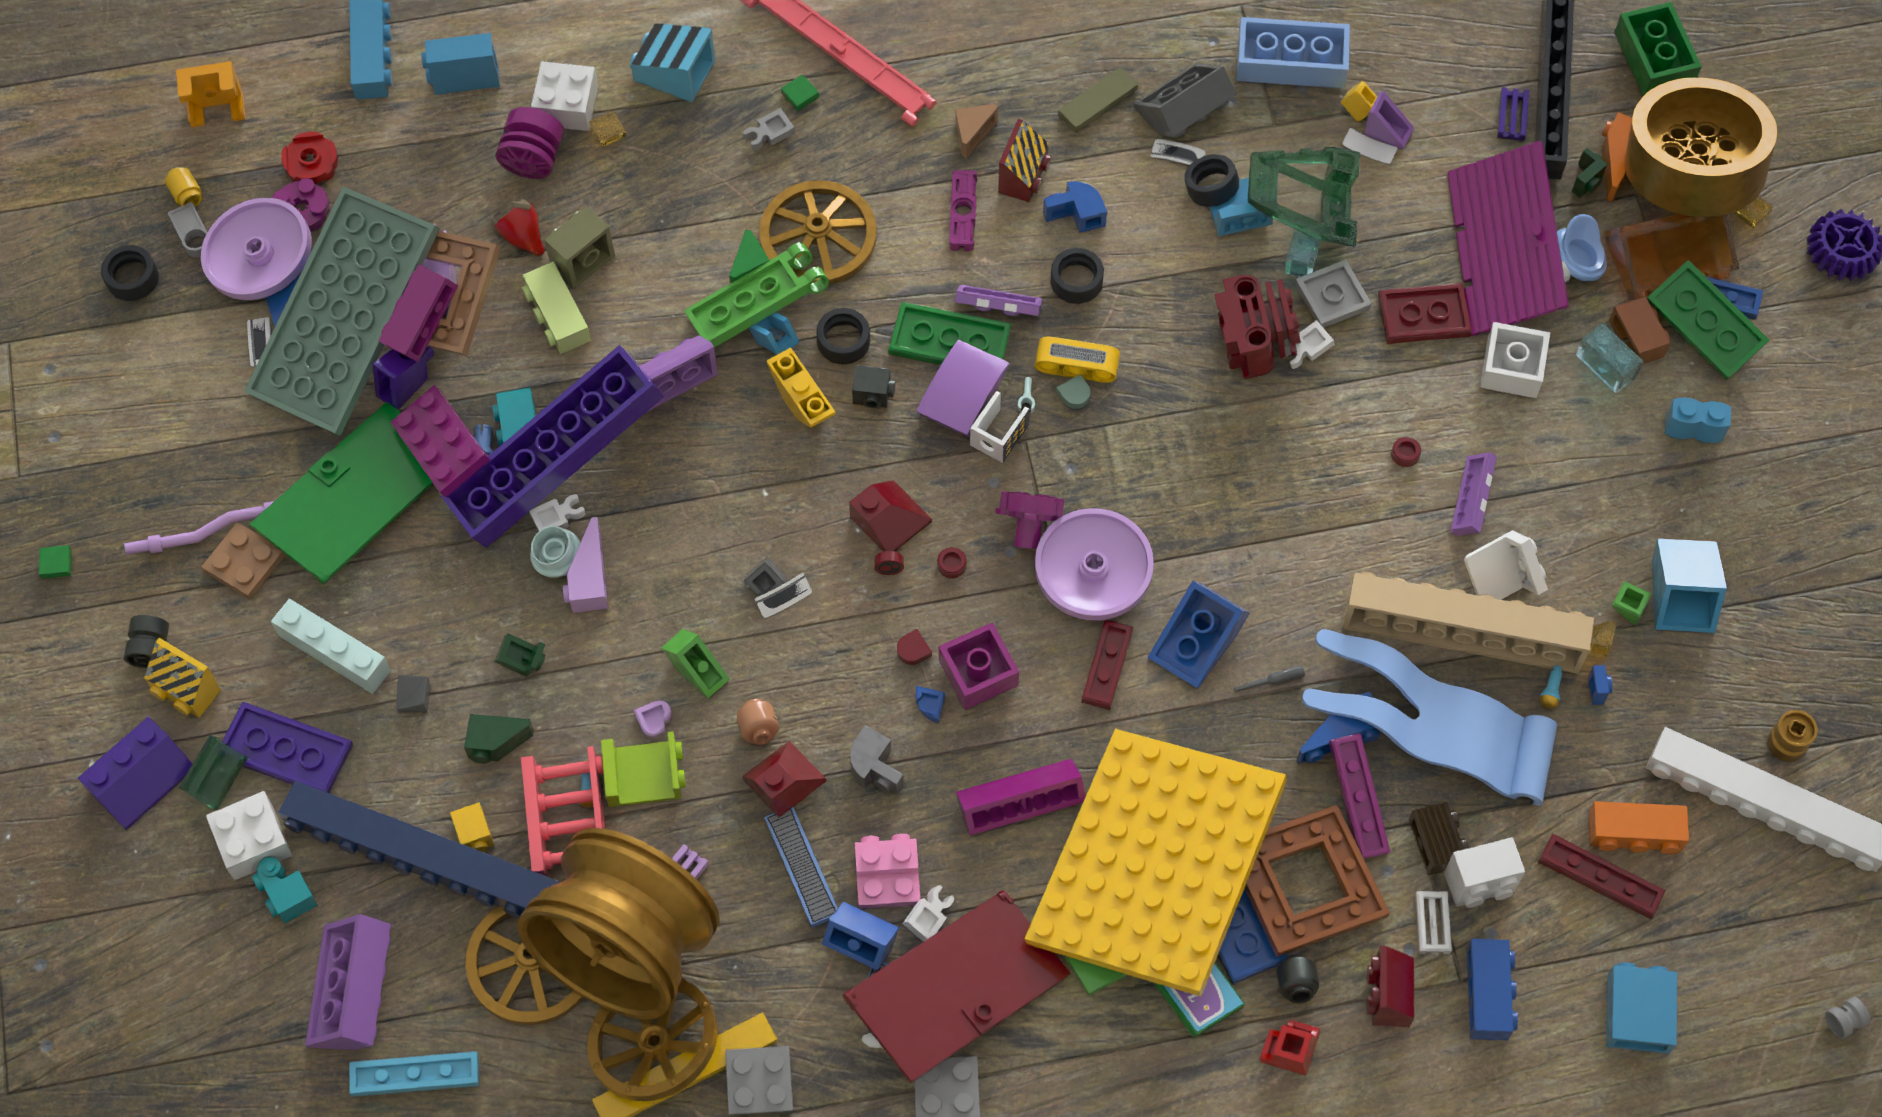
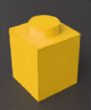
(472, 827)

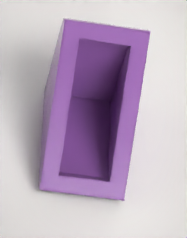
(1388, 123)

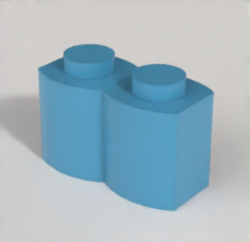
(1703, 421)

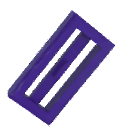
(1515, 96)

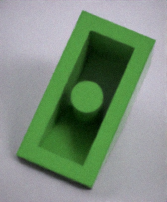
(695, 662)

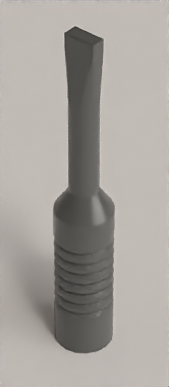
(1275, 678)

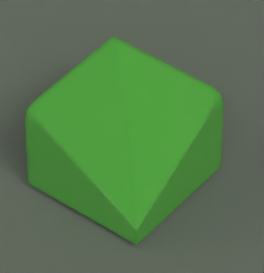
(1631, 602)

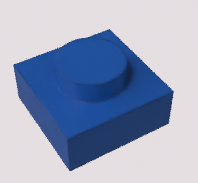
(1599, 684)

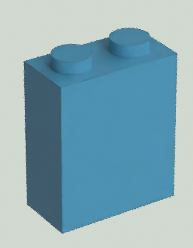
(461, 63)
(1641, 1008)

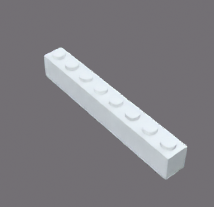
(1768, 799)

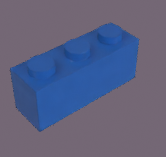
(1491, 989)

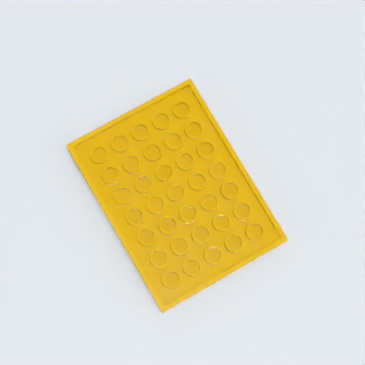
(1157, 861)

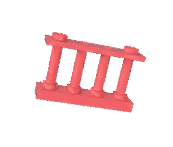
(538, 803)

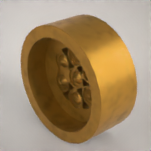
(1700, 147)

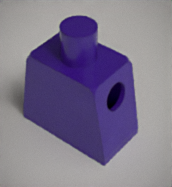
(399, 376)

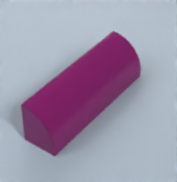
(1021, 796)

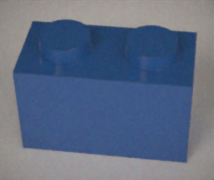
(860, 935)

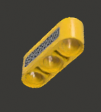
(1075, 357)

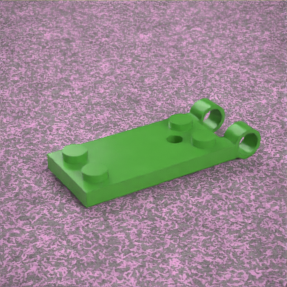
(750, 301)

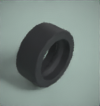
(1215, 194)
(122, 256)
(1074, 294)
(839, 317)

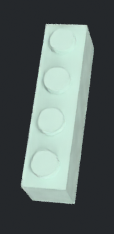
(331, 646)

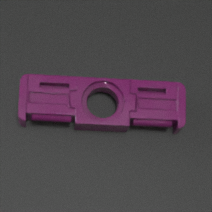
(962, 195)

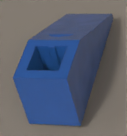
(1333, 728)

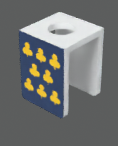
(1000, 448)

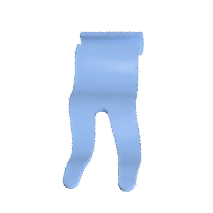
(1454, 723)

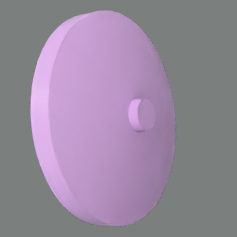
(256, 248)
(1094, 564)

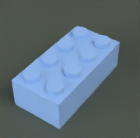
(1293, 52)

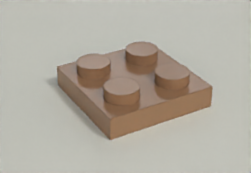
(243, 561)

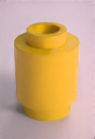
(183, 186)

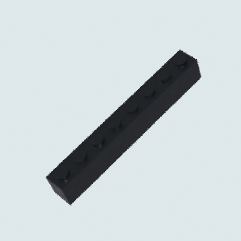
(1554, 83)

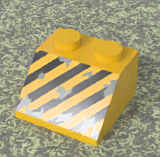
(180, 679)

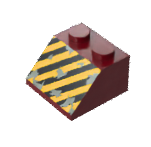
(1023, 163)

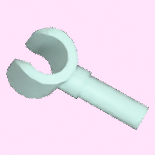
(1026, 398)

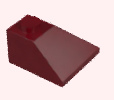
(888, 515)
(784, 779)

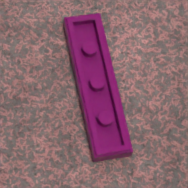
(1359, 795)

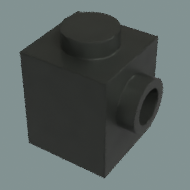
(872, 386)

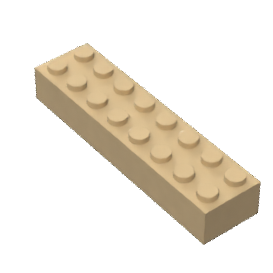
(1467, 622)

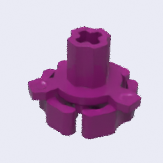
(1030, 513)

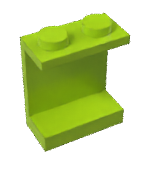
(642, 772)

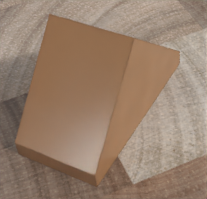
(974, 125)

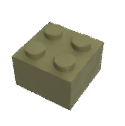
(580, 246)

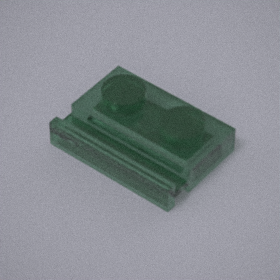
(213, 772)

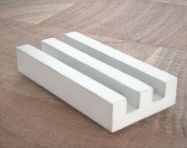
(1434, 947)

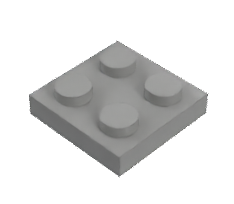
(1333, 294)
(758, 1080)
(949, 1089)

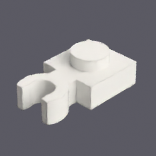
(1313, 344)
(556, 515)
(926, 915)

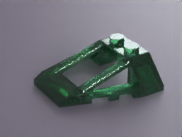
(1335, 190)

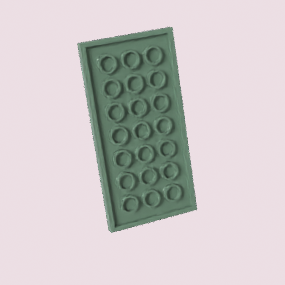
(338, 310)

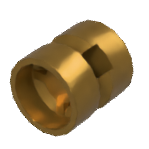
(1792, 735)

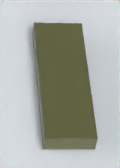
(1098, 99)

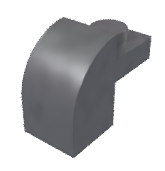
(867, 760)

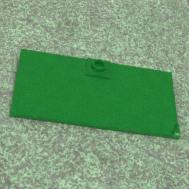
(345, 498)

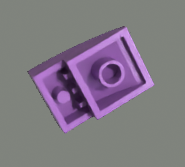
(962, 387)

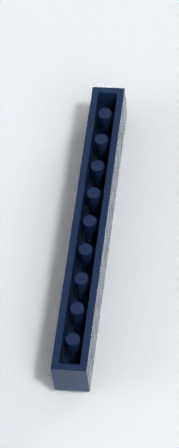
(411, 849)

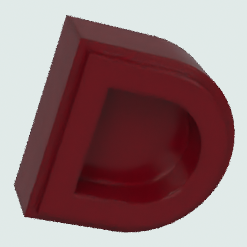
(913, 648)

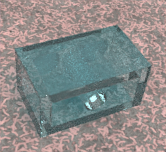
(1609, 357)

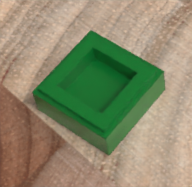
(800, 92)
(55, 561)

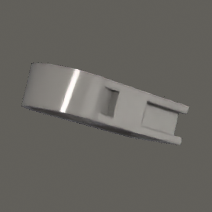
(188, 226)

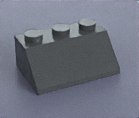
(1186, 99)

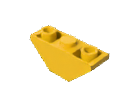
(799, 389)

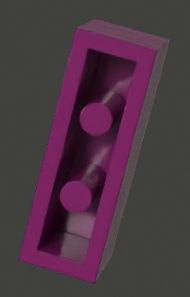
(418, 313)

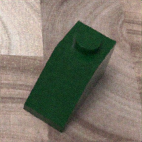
(495, 736)

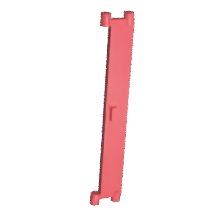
(851, 55)

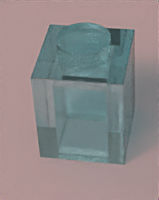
(1302, 254)

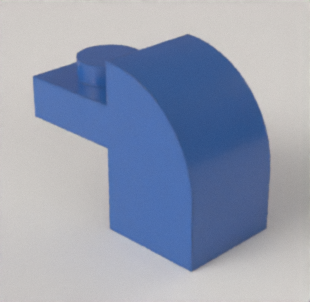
(1080, 201)

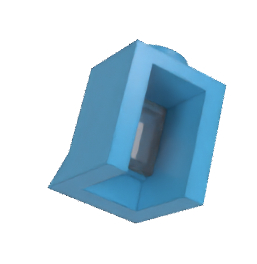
(774, 333)

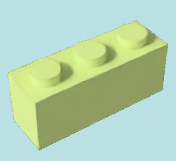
(555, 308)

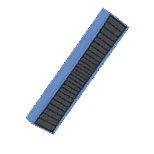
(802, 867)

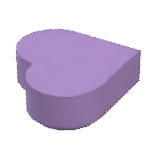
(653, 718)

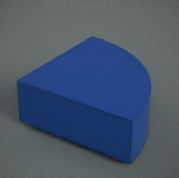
(930, 702)

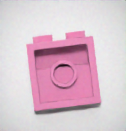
(887, 872)

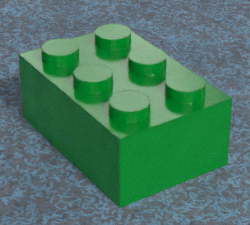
(1656, 46)

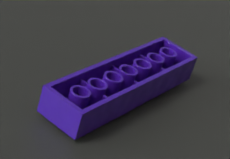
(553, 446)

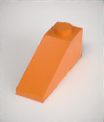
(1614, 152)

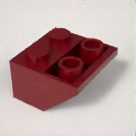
(1391, 989)

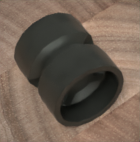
(143, 634)

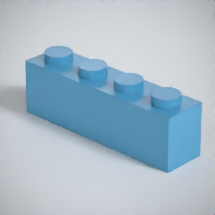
(369, 48)

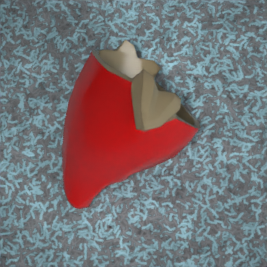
(521, 227)

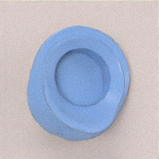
(1582, 248)

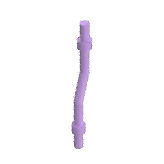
(157, 543)

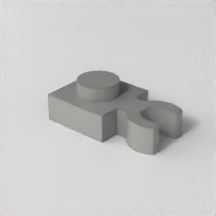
(771, 127)

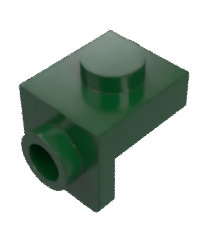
(1592, 175)
(520, 655)

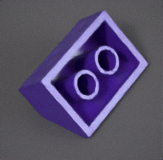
(136, 773)

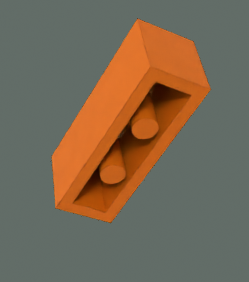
(1638, 827)

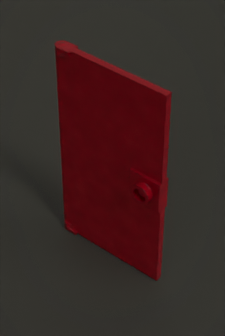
(955, 986)

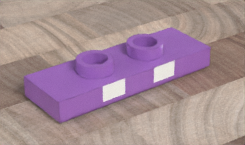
(986, 299)
(1473, 494)

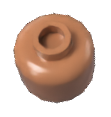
(757, 722)

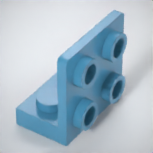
(1238, 214)

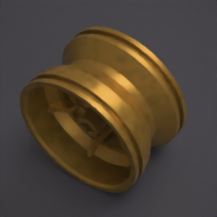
(619, 923)

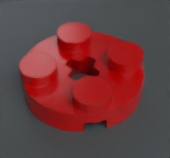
(308, 143)

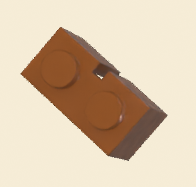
(1640, 325)

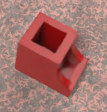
(1291, 1047)

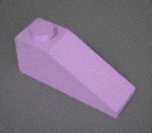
(586, 574)

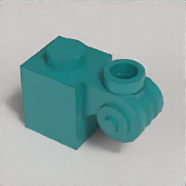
(288, 895)

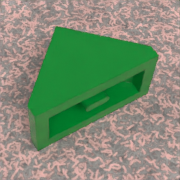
(749, 256)

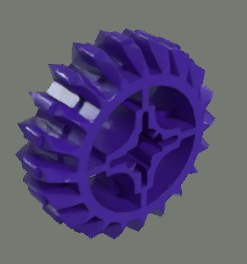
(1858, 240)

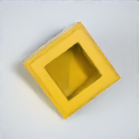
(1359, 101)

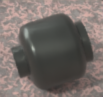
(1297, 979)

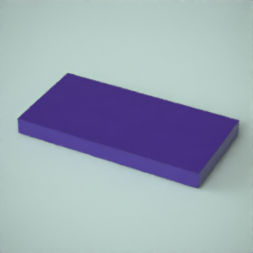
(287, 747)

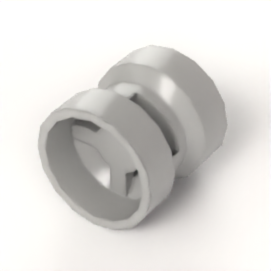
(1847, 1018)

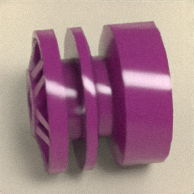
(529, 142)

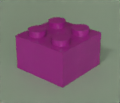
(978, 666)

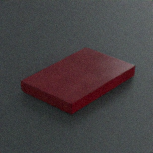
(1424, 313)

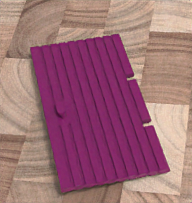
(1507, 238)

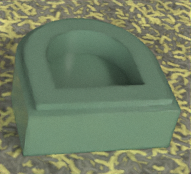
(1074, 392)

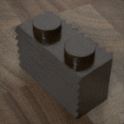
(1436, 835)

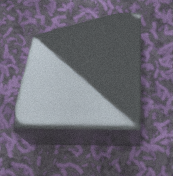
(765, 577)
(413, 693)

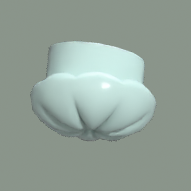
(553, 551)

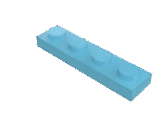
(414, 1074)

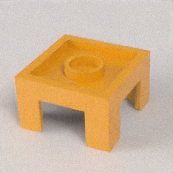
(210, 87)

